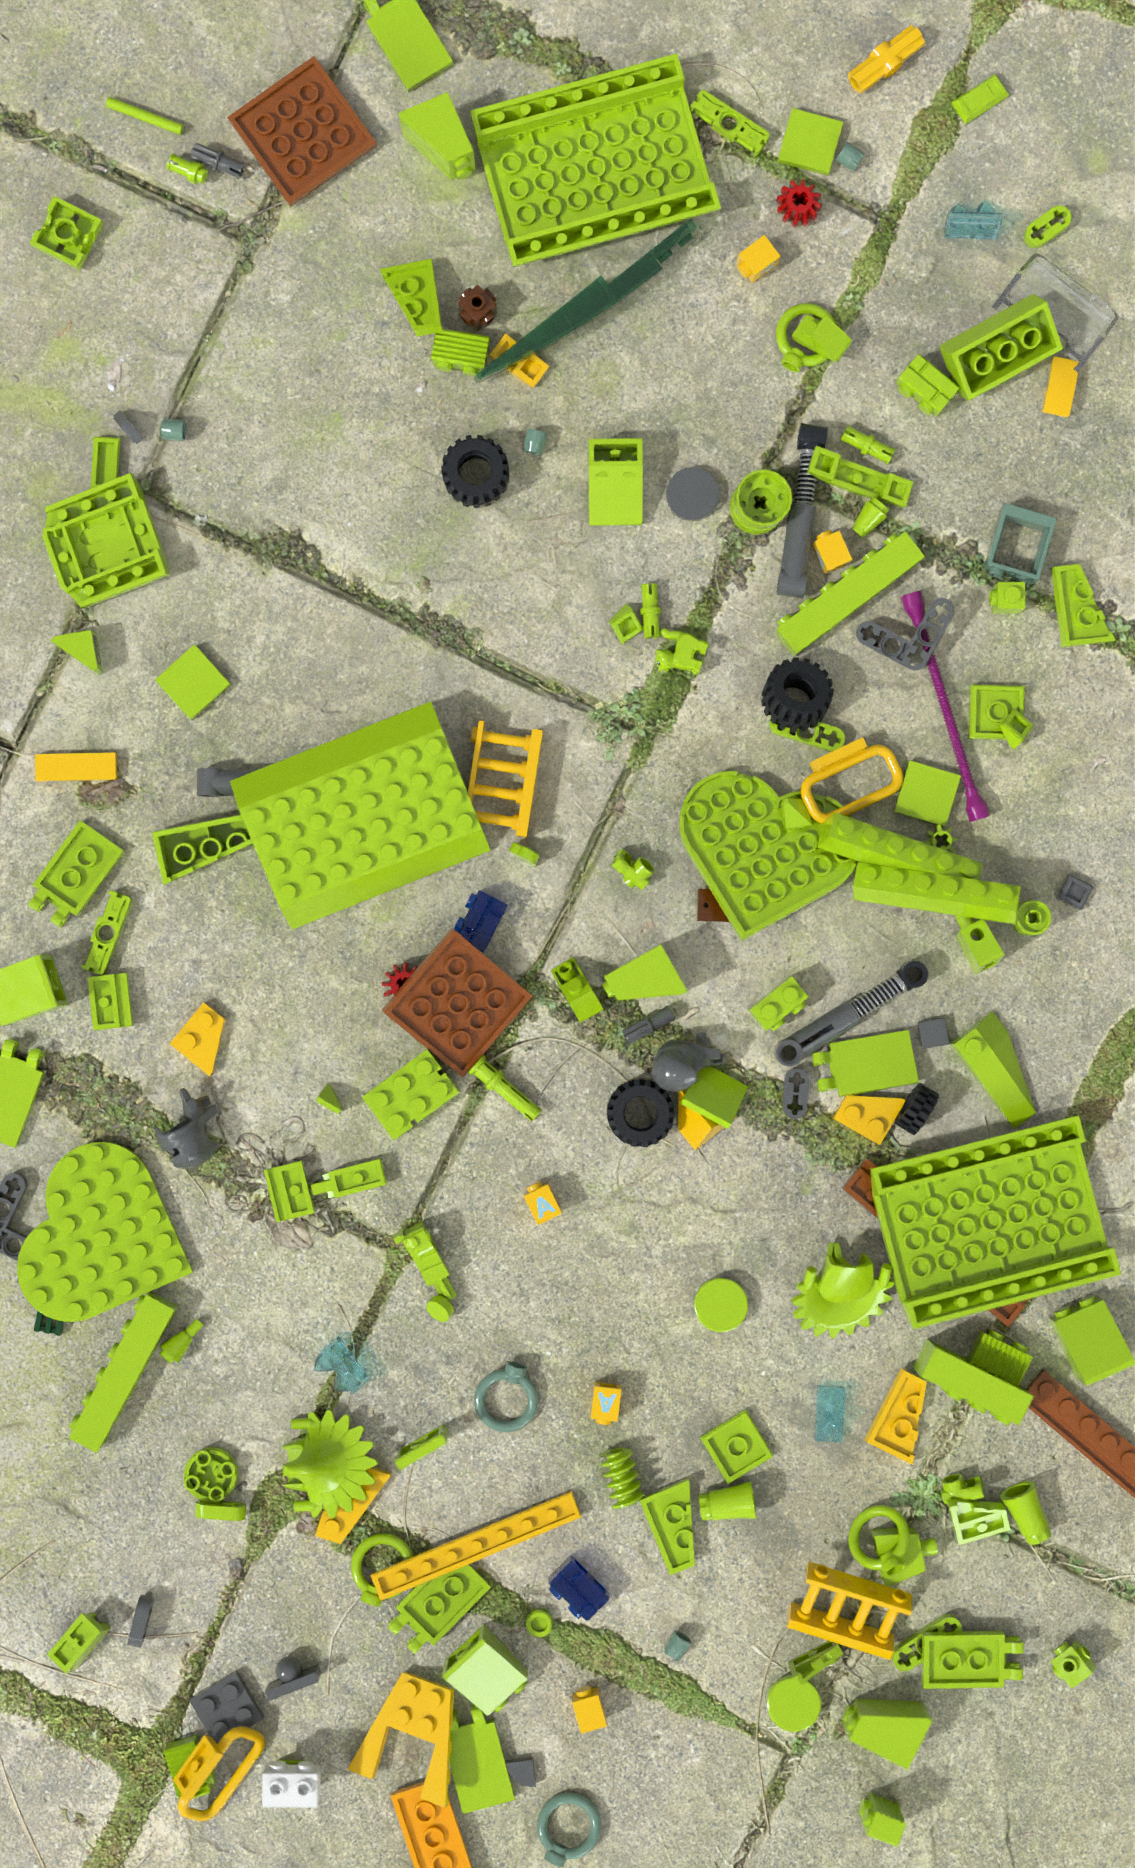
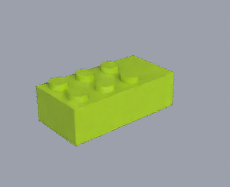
(1001, 346)
(976, 1385)

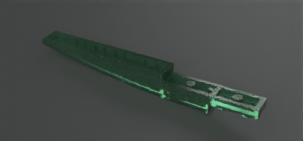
(589, 304)

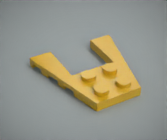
(423, 1711)

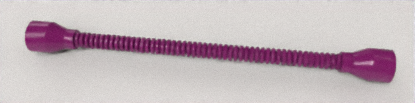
(975, 804)

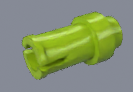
(192, 171)

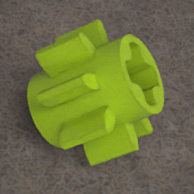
(947, 838)

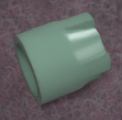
(850, 156)
(173, 429)
(534, 441)
(677, 1645)

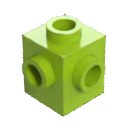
(1072, 1663)

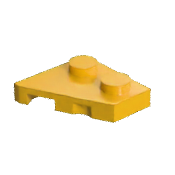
(201, 1038)
(869, 1115)

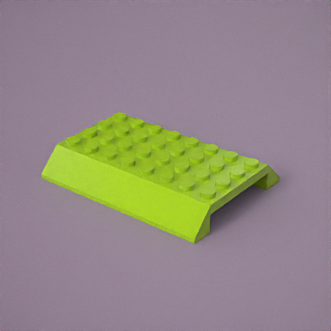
(593, 160)
(359, 815)
(991, 1223)

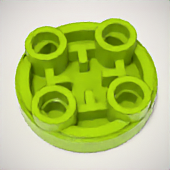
(720, 1304)
(211, 1474)
(793, 1706)

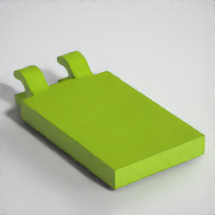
(407, 41)
(75, 873)
(868, 1064)
(18, 1090)
(438, 1605)
(969, 1659)
(479, 1763)

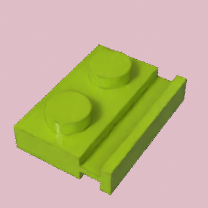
(110, 1001)
(289, 1191)

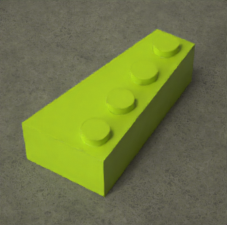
(197, 844)

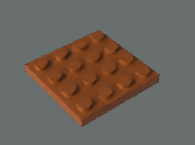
(302, 131)
(457, 1002)

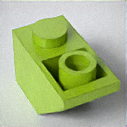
(576, 989)

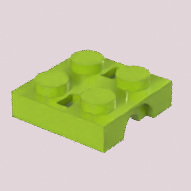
(61, 229)

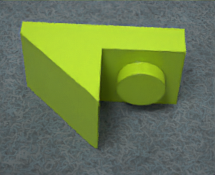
(822, 337)

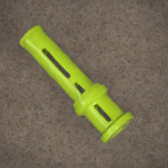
(495, 1080)

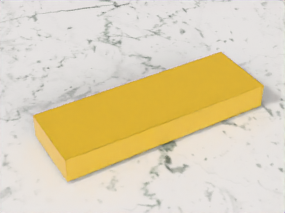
(76, 767)

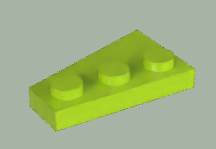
(671, 1524)

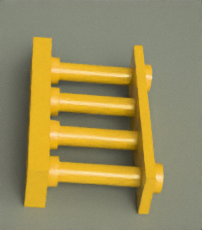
(527, 769)
(841, 1630)

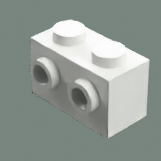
(291, 1785)

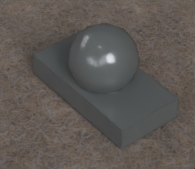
(291, 1678)

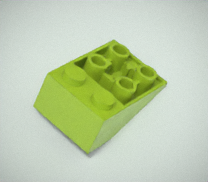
(615, 481)

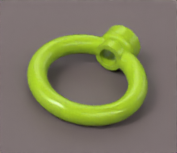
(793, 357)
(890, 1562)
(369, 1592)

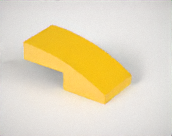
(527, 371)
(1060, 387)

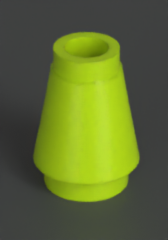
(870, 517)

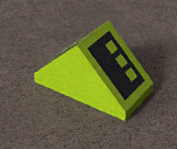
(83, 647)

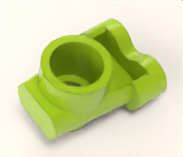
(635, 872)
(956, 1488)

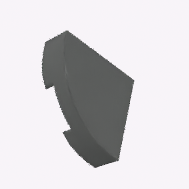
(127, 427)
(522, 1771)

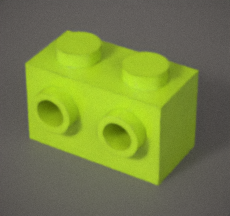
(778, 1003)

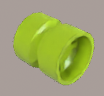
(1032, 918)

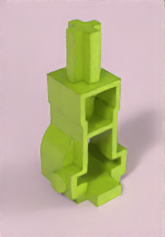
(427, 1258)

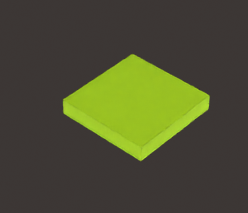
(810, 141)
(193, 682)
(990, 707)
(927, 793)
(715, 1096)
(422, 1446)
(736, 1446)

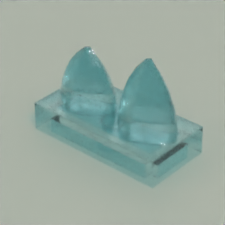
(980, 224)
(339, 1358)
(829, 1413)

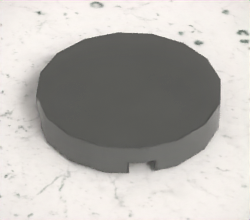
(692, 494)

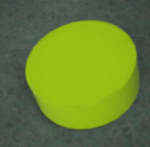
(440, 1308)
(539, 1622)

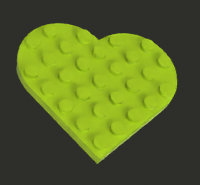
(748, 858)
(103, 1236)

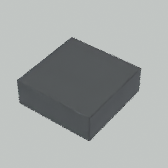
(1074, 892)
(933, 1033)

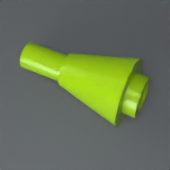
(176, 1346)

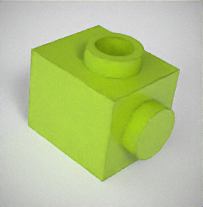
(1007, 597)

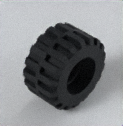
(471, 449)
(804, 677)
(650, 1134)

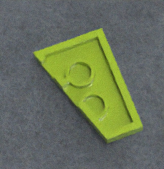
(416, 295)
(1077, 612)

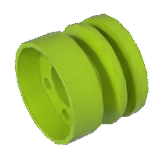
(764, 487)

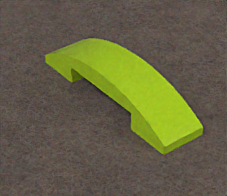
(858, 478)

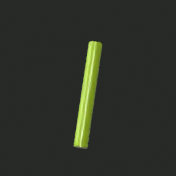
(144, 115)

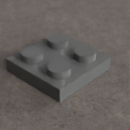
(226, 1706)

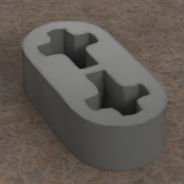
(788, 1092)
(140, 1621)

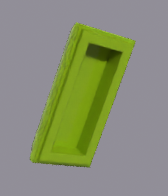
(980, 99)
(105, 460)

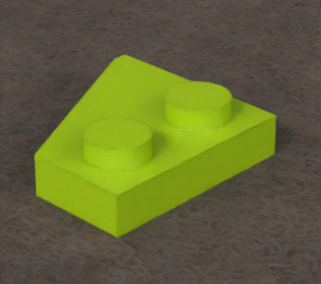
(977, 1519)

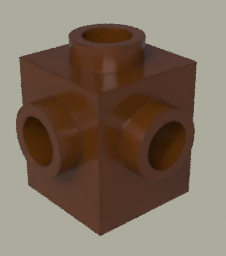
(480, 315)

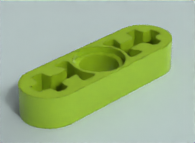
(828, 729)
(905, 1647)

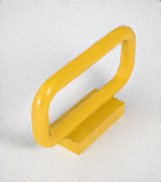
(840, 760)
(201, 1764)

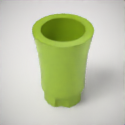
(728, 1503)
(1027, 1511)

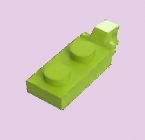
(351, 1179)

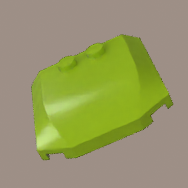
(104, 542)

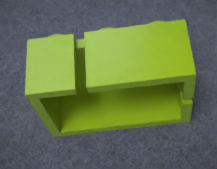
(410, 1094)

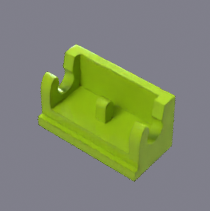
(78, 1642)

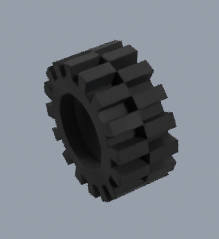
(917, 1109)

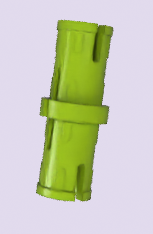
(868, 444)
(650, 611)

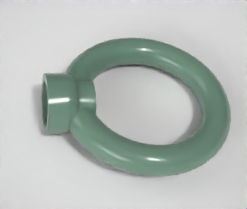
(513, 1373)
(557, 1852)

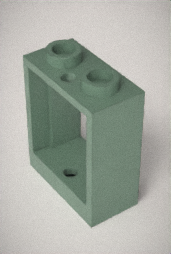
(1024, 518)

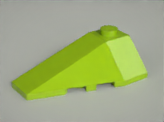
(994, 1064)

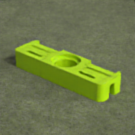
(714, 111)
(114, 916)

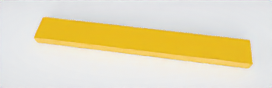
(475, 1545)

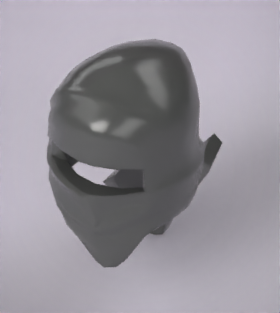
(680, 1061)
(189, 1140)

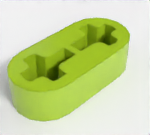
(1050, 231)
(220, 1510)

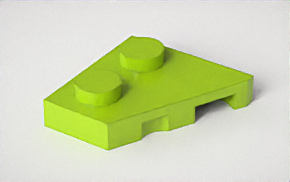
(813, 1661)

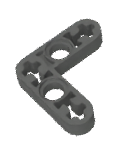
(906, 646)
(5, 1221)

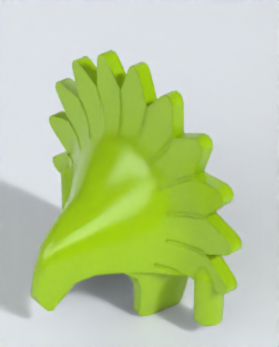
(841, 1294)
(328, 1464)

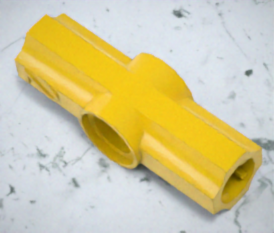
(886, 59)

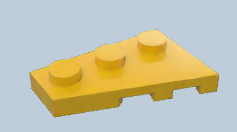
(898, 1417)
(340, 1526)

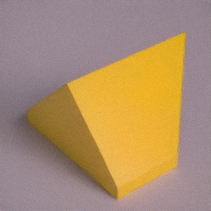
(694, 1126)

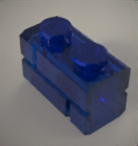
(481, 920)
(578, 1589)

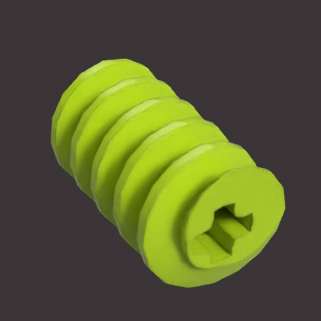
(623, 1477)

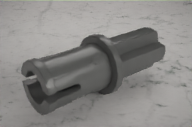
(217, 160)
(648, 1024)

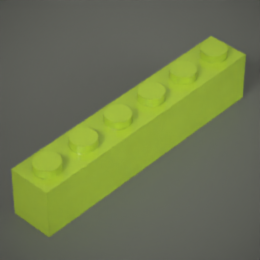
(849, 594)
(885, 848)
(936, 893)
(123, 1371)

